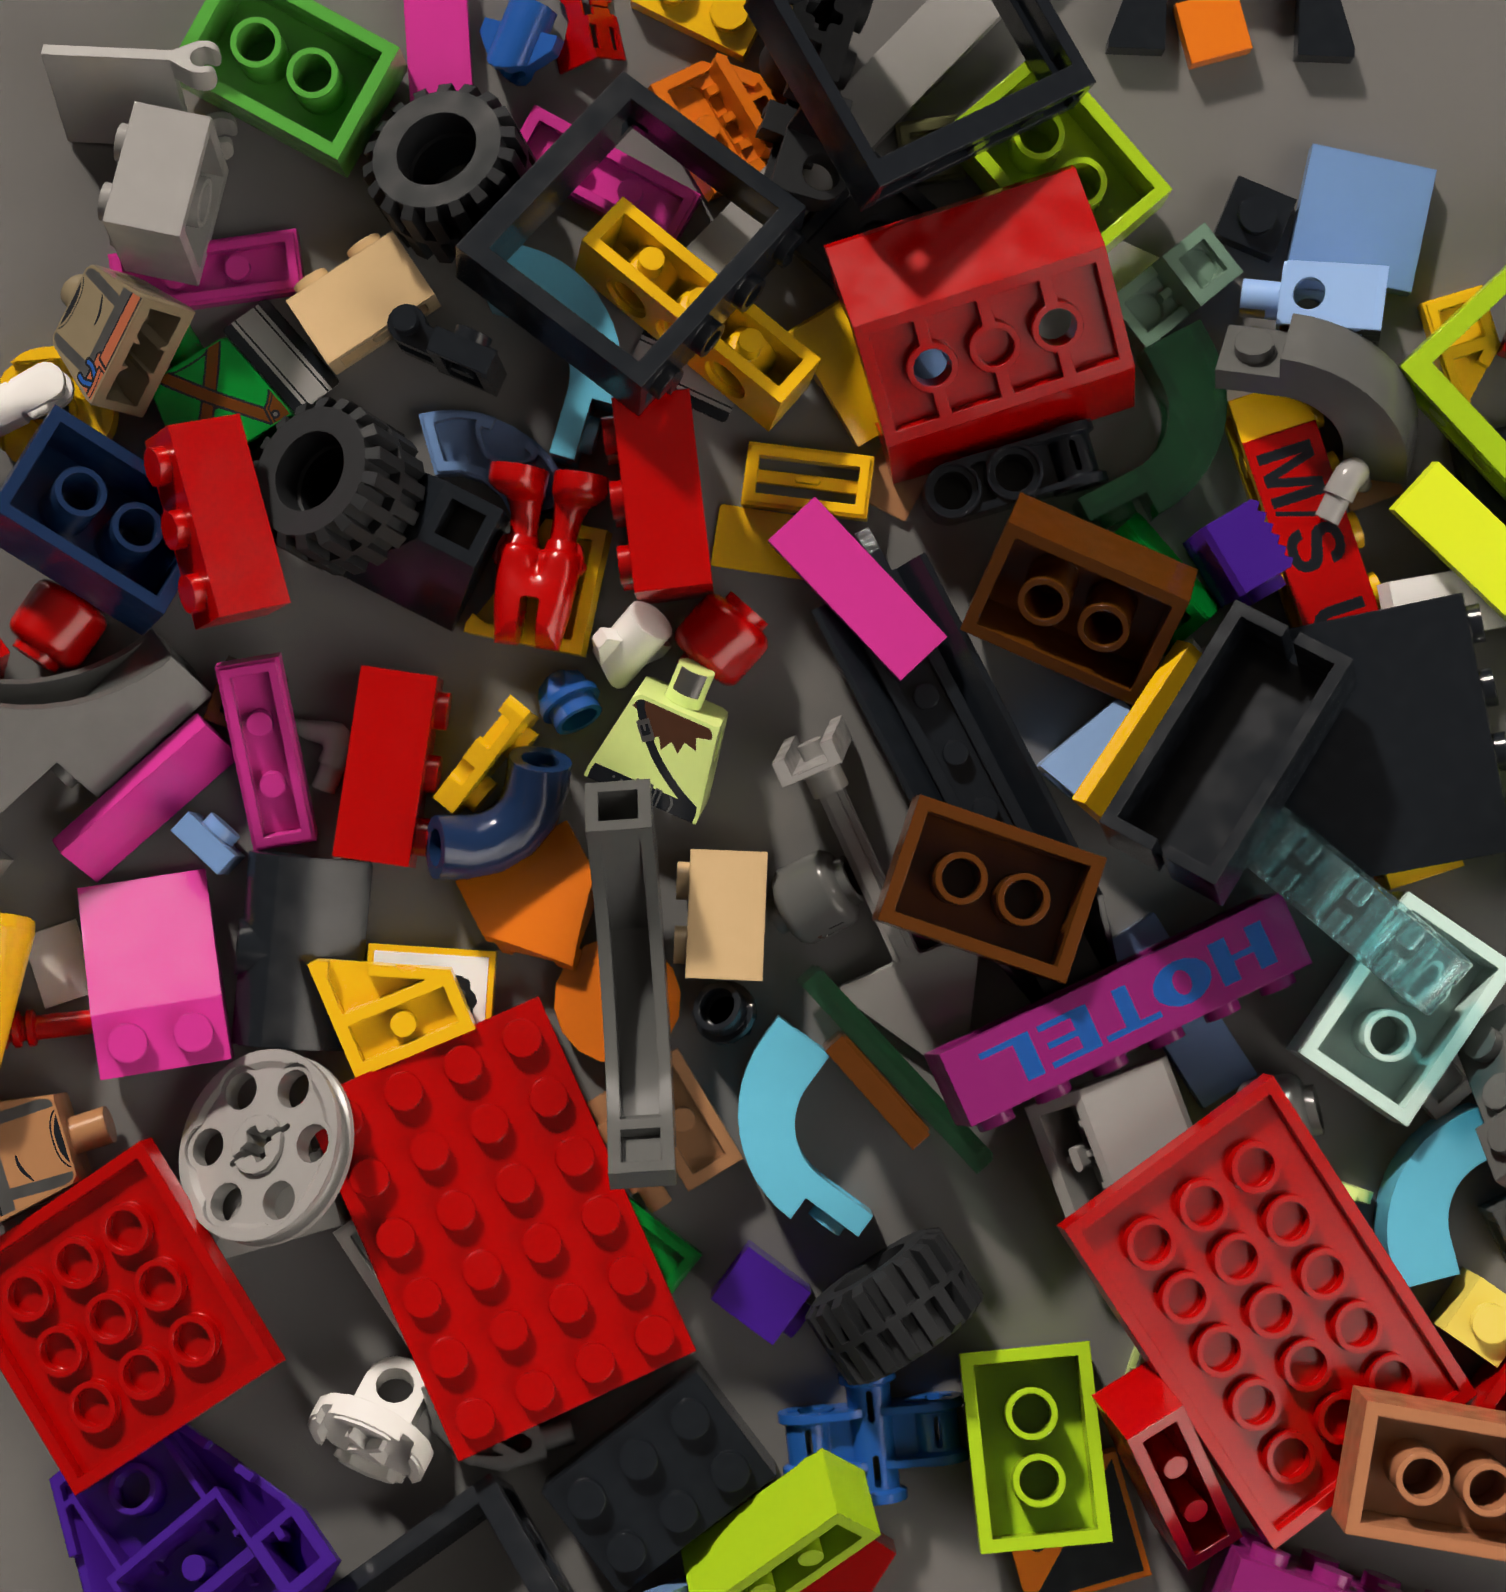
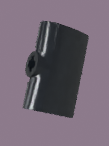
(293, 915)

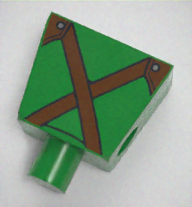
(218, 384)

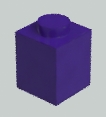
(763, 1294)

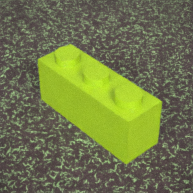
(786, 1531)

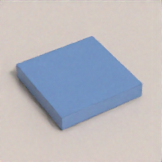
(1362, 213)

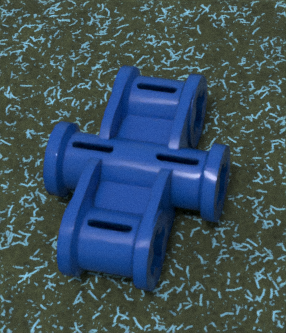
(896, 1432)

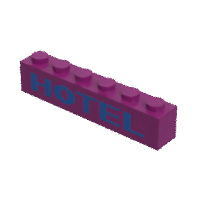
(1117, 1011)

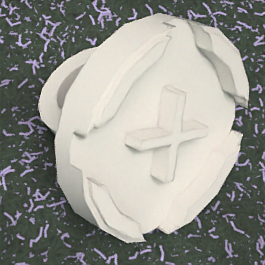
(376, 1434)

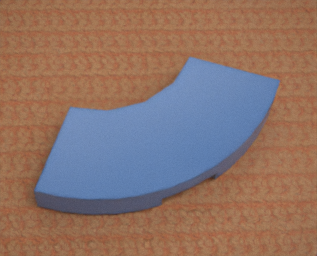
(469, 441)

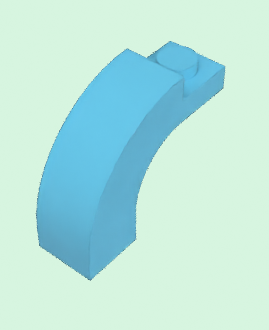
(577, 427)
(767, 1108)
(1418, 1192)

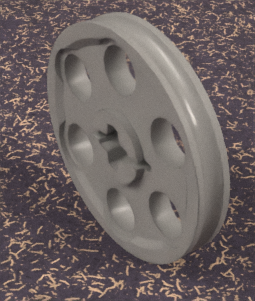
(286, 1156)

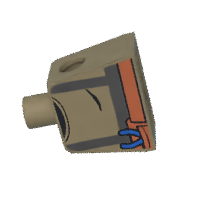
(118, 337)

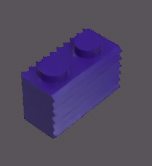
(1239, 556)

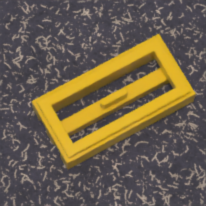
(754, 475)

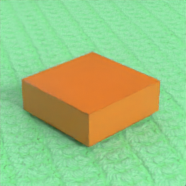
(1211, 31)

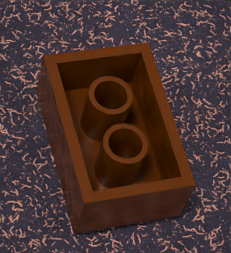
(1079, 599)
(989, 888)

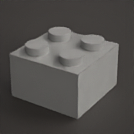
(164, 192)

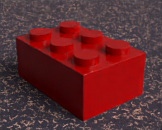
(659, 500)

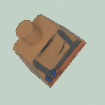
(46, 1149)

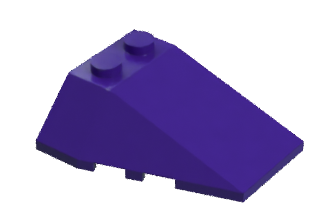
(191, 1523)

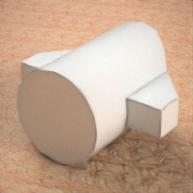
(632, 643)

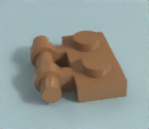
(701, 1136)

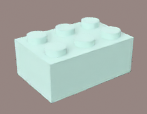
(1381, 1043)

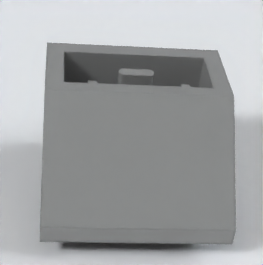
(1107, 1128)

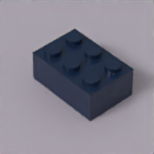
(89, 521)

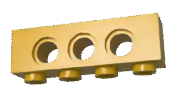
(659, 278)

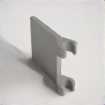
(100, 84)

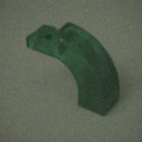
(1191, 429)

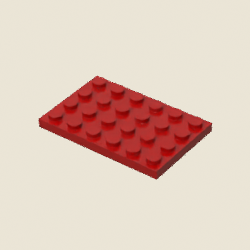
(502, 1231)
(1259, 1300)

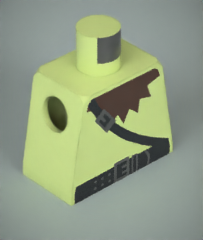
(669, 738)

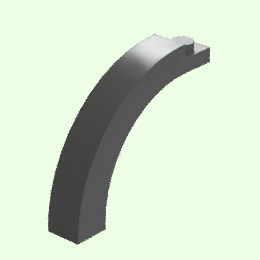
(632, 984)

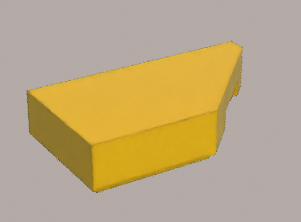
(1471, 353)

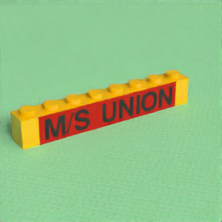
(1286, 470)

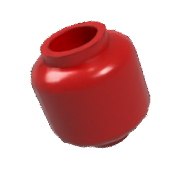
(56, 626)
(723, 637)

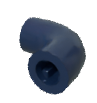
(509, 828)

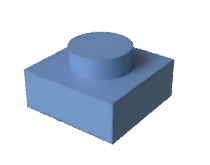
(210, 840)

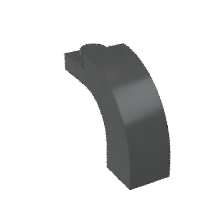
(1338, 376)

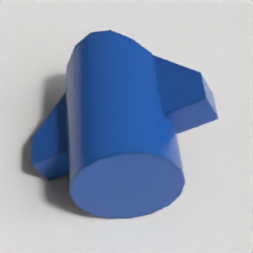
(521, 40)

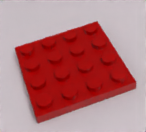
(122, 1317)

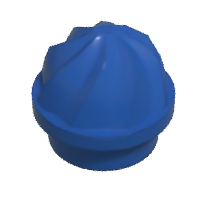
(568, 701)

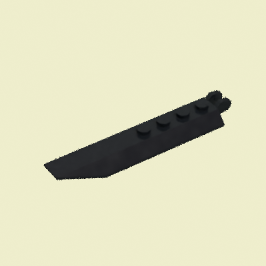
(957, 740)

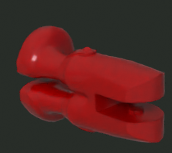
(534, 572)

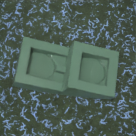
(1175, 287)

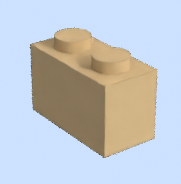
(351, 304)
(723, 914)

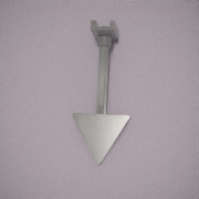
(923, 993)

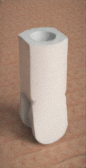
(33, 395)

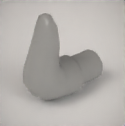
(1347, 479)
(335, 743)

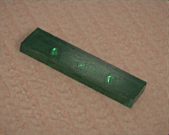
(894, 1067)

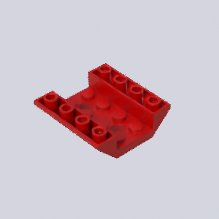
(977, 288)

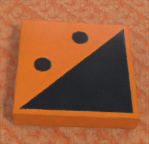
(1091, 1565)

